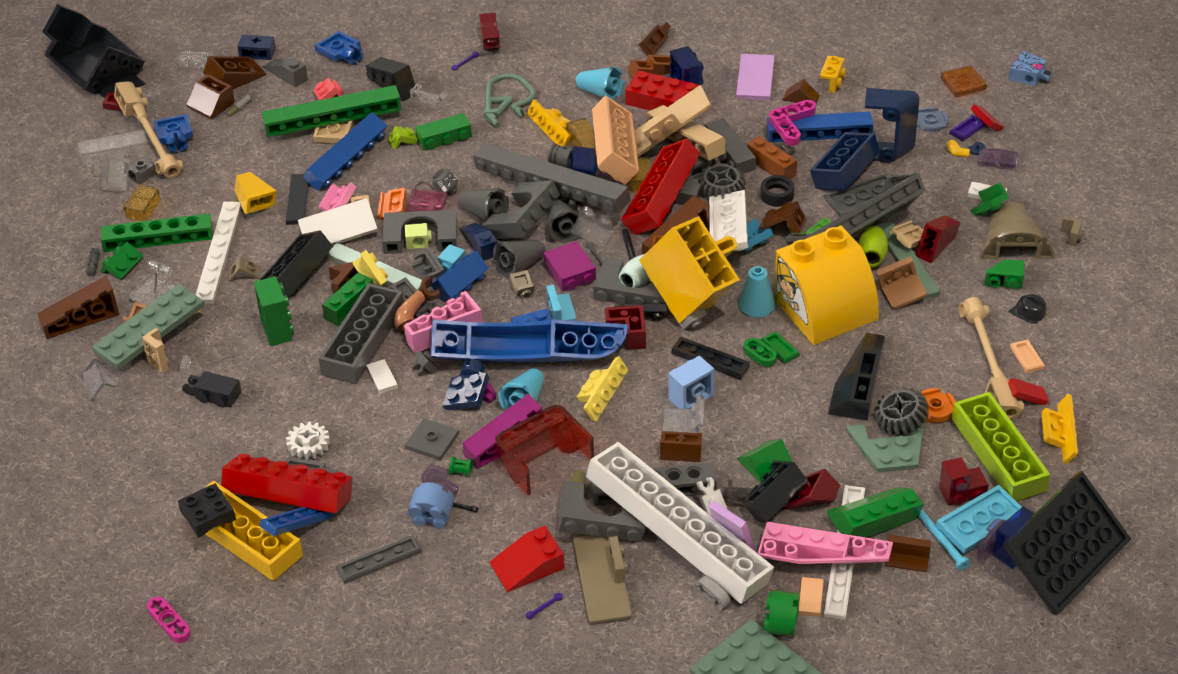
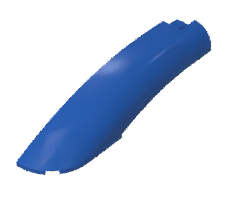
(525, 341)

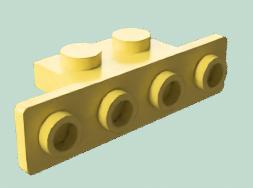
(601, 387)

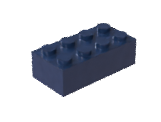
(845, 161)

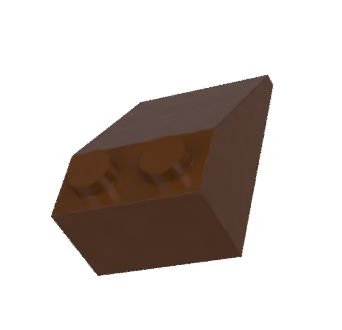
(233, 69)

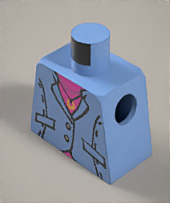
(1029, 69)

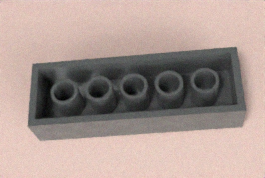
(361, 333)

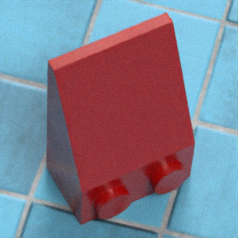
(528, 559)

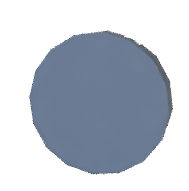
(931, 119)

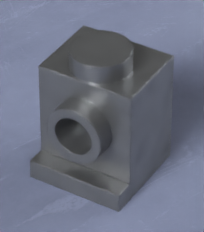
(141, 171)

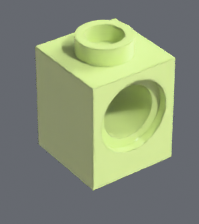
(417, 236)

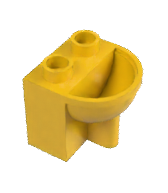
(690, 268)

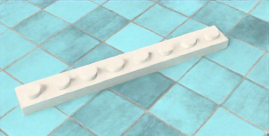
(218, 252)

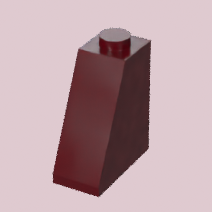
(936, 237)

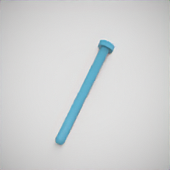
(961, 562)

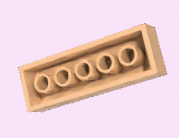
(615, 140)

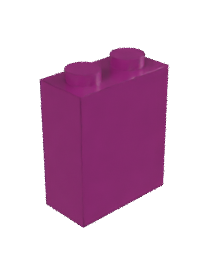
(569, 266)

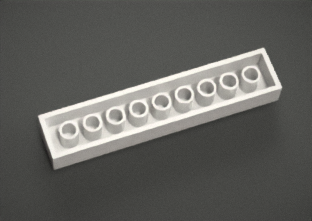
(680, 522)

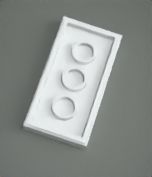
(342, 222)

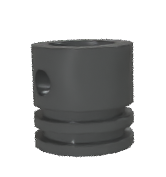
(560, 155)

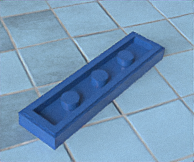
(293, 520)

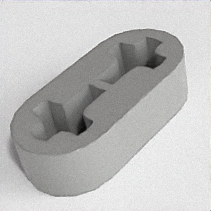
(713, 592)

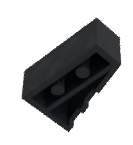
(390, 73)
(775, 490)

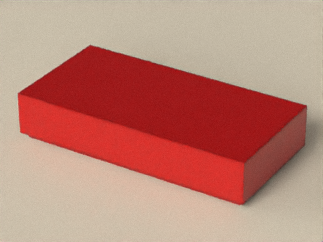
(986, 117)
(1028, 391)

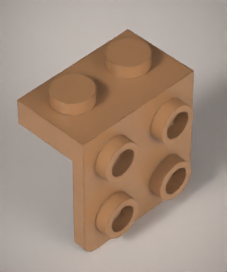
(901, 283)

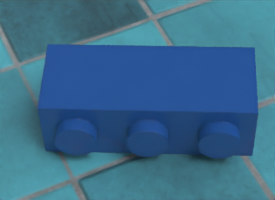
(460, 276)

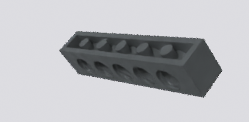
(681, 477)

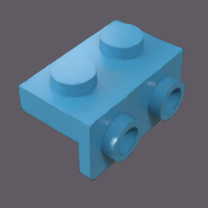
(755, 235)

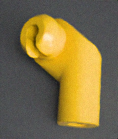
(956, 150)

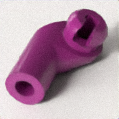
(490, 394)

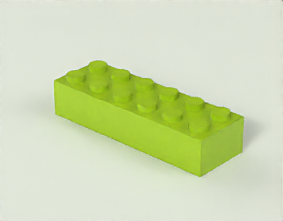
(1000, 446)

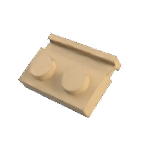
(908, 234)

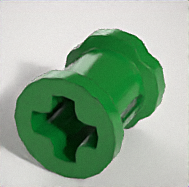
(461, 466)

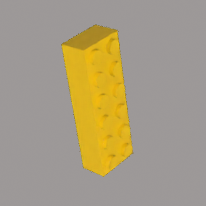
(253, 544)

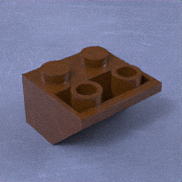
(210, 96)

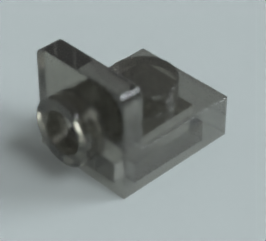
(735, 495)

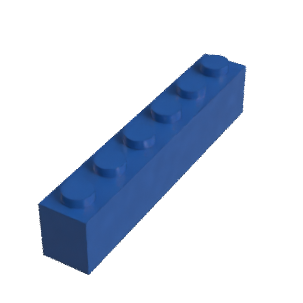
(827, 126)
(345, 151)

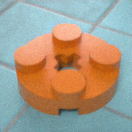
(945, 403)

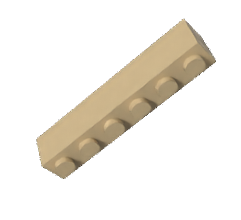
(703, 139)

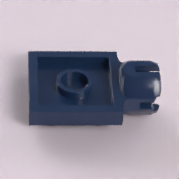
(468, 387)

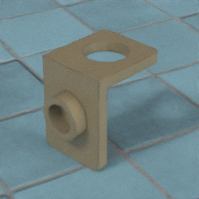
(245, 266)

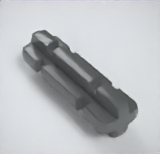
(92, 262)

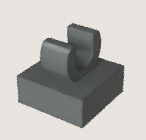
(424, 364)

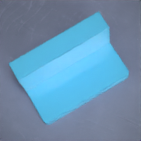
(560, 305)

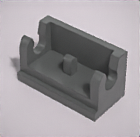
(427, 265)

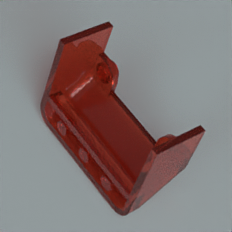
(538, 435)

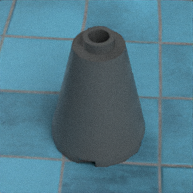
(484, 202)
(561, 221)
(517, 255)

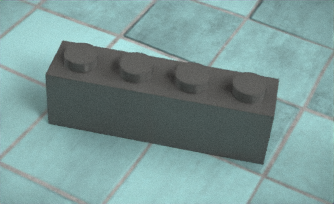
(736, 151)

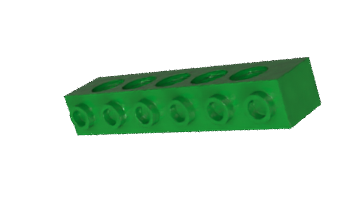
(158, 232)

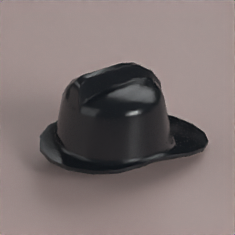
(1030, 308)

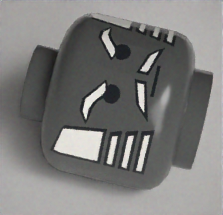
(445, 181)

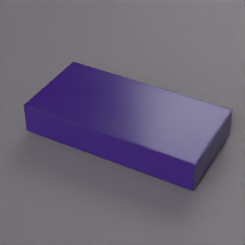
(967, 128)

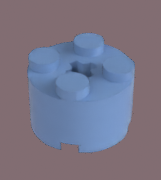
(431, 505)

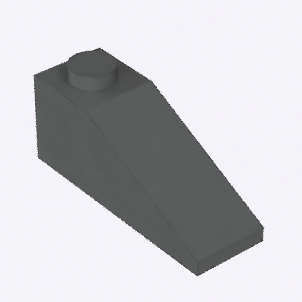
(289, 70)

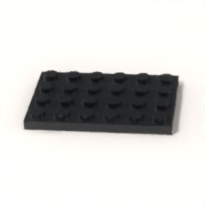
(1067, 542)

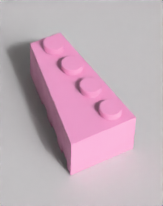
(419, 330)

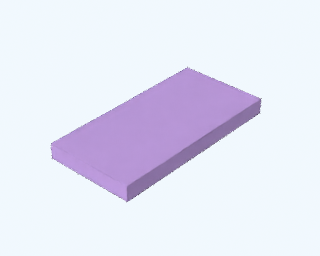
(755, 77)

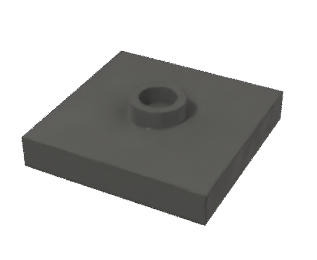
(431, 439)

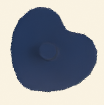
(975, 148)

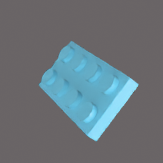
(969, 522)

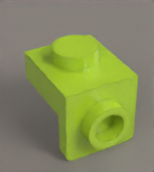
(402, 134)

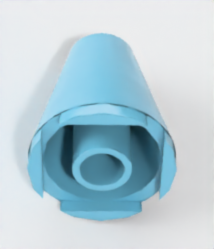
(602, 82)
(757, 294)
(526, 383)

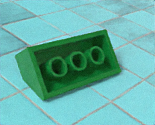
(877, 512)

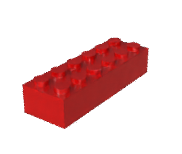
(660, 187)
(287, 483)

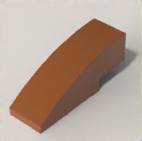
(654, 64)

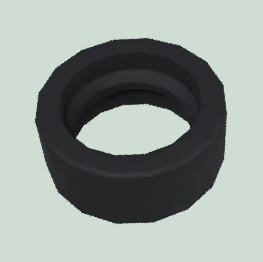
(777, 181)

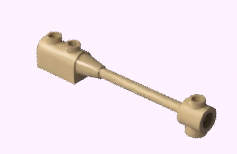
(133, 105)
(998, 383)

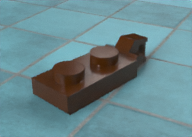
(654, 39)

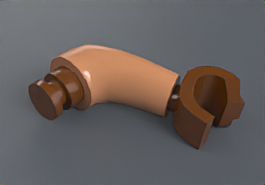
(406, 311)

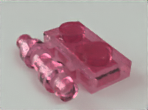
(428, 199)

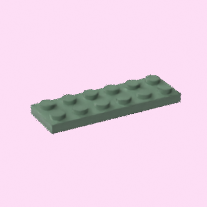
(163, 313)

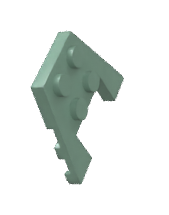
(890, 452)

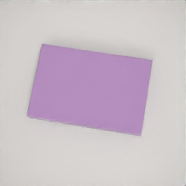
(732, 523)

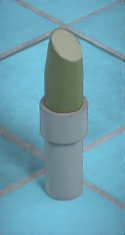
(239, 105)

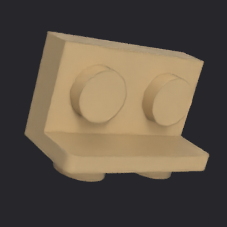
(155, 350)

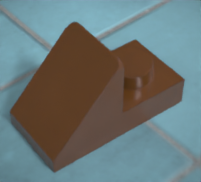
(341, 275)

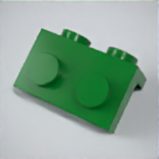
(991, 199)
(122, 261)

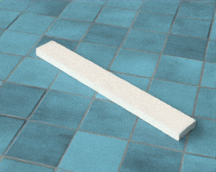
(841, 574)

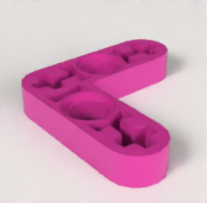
(781, 117)

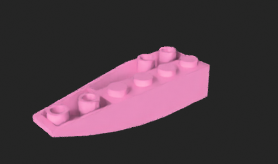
(816, 546)

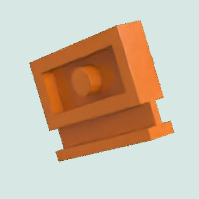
(392, 202)

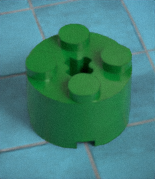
(782, 614)

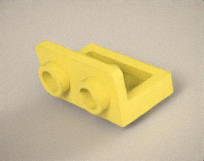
(367, 266)

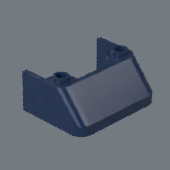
(897, 107)

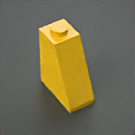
(253, 193)

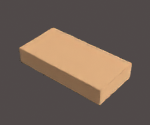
(1027, 356)
(810, 597)

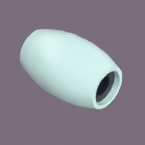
(634, 274)

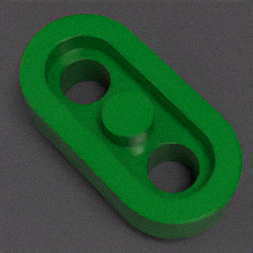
(762, 354)

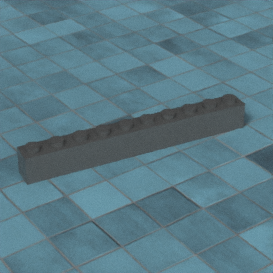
(568, 181)

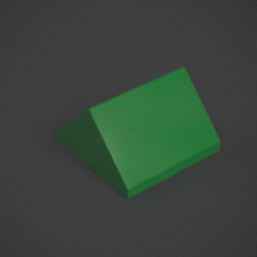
(760, 458)

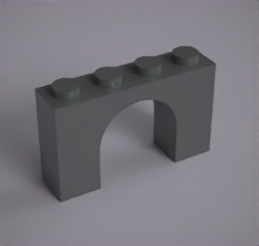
(534, 199)
(442, 222)
(609, 288)
(577, 518)

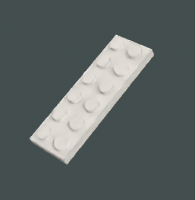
(729, 218)

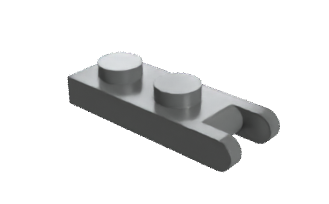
(408, 289)

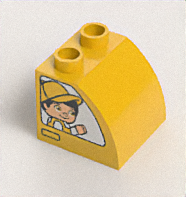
(826, 285)

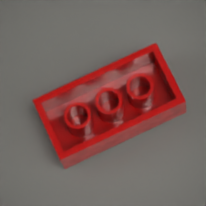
(652, 90)

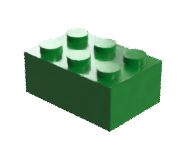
(274, 311)

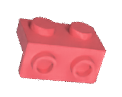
(328, 89)

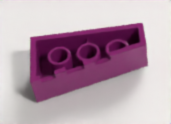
(482, 444)

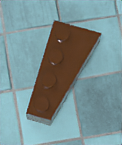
(692, 208)
(80, 309)

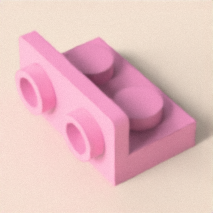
(337, 196)

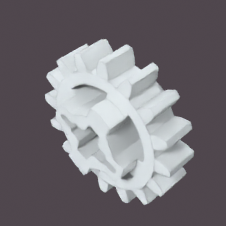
(308, 440)

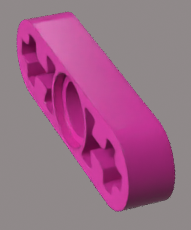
(168, 611)

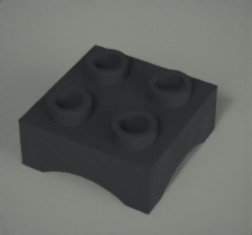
(206, 509)

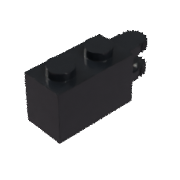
(213, 389)

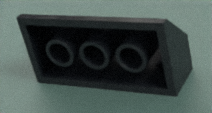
(299, 261)

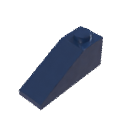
(480, 239)

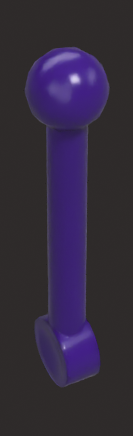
(475, 54)
(557, 597)

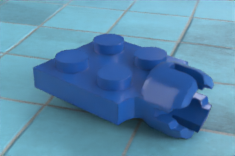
(340, 47)
(174, 132)

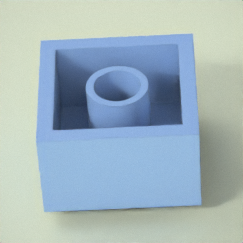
(689, 381)

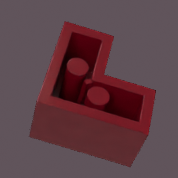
(636, 323)
(959, 483)

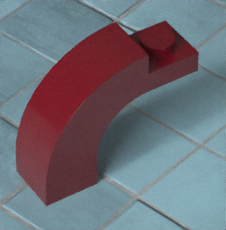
(489, 31)

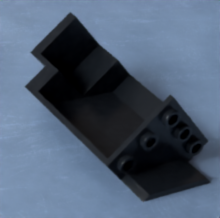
(90, 52)

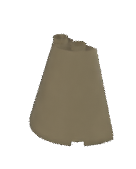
(1014, 227)

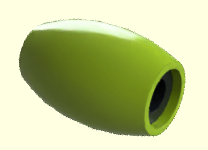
(874, 244)

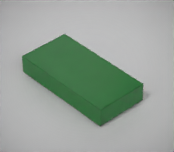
(784, 350)

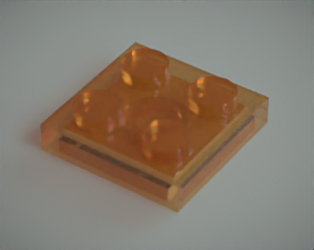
(963, 81)

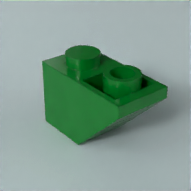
(1006, 274)

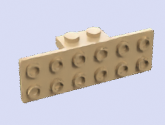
(671, 119)

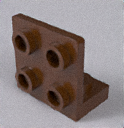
(790, 212)

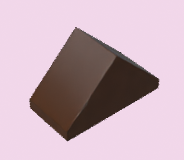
(800, 92)

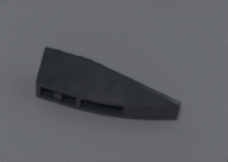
(857, 382)

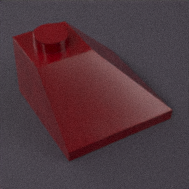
(818, 490)

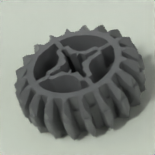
(721, 180)
(901, 411)

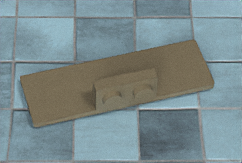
(602, 577)

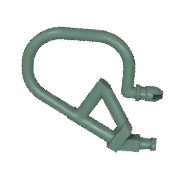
(491, 114)

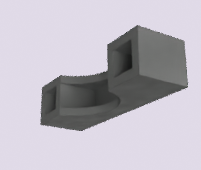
(690, 186)

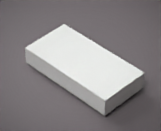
(382, 376)

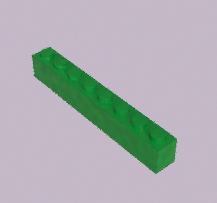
(331, 111)

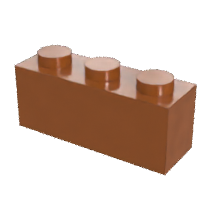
(772, 158)

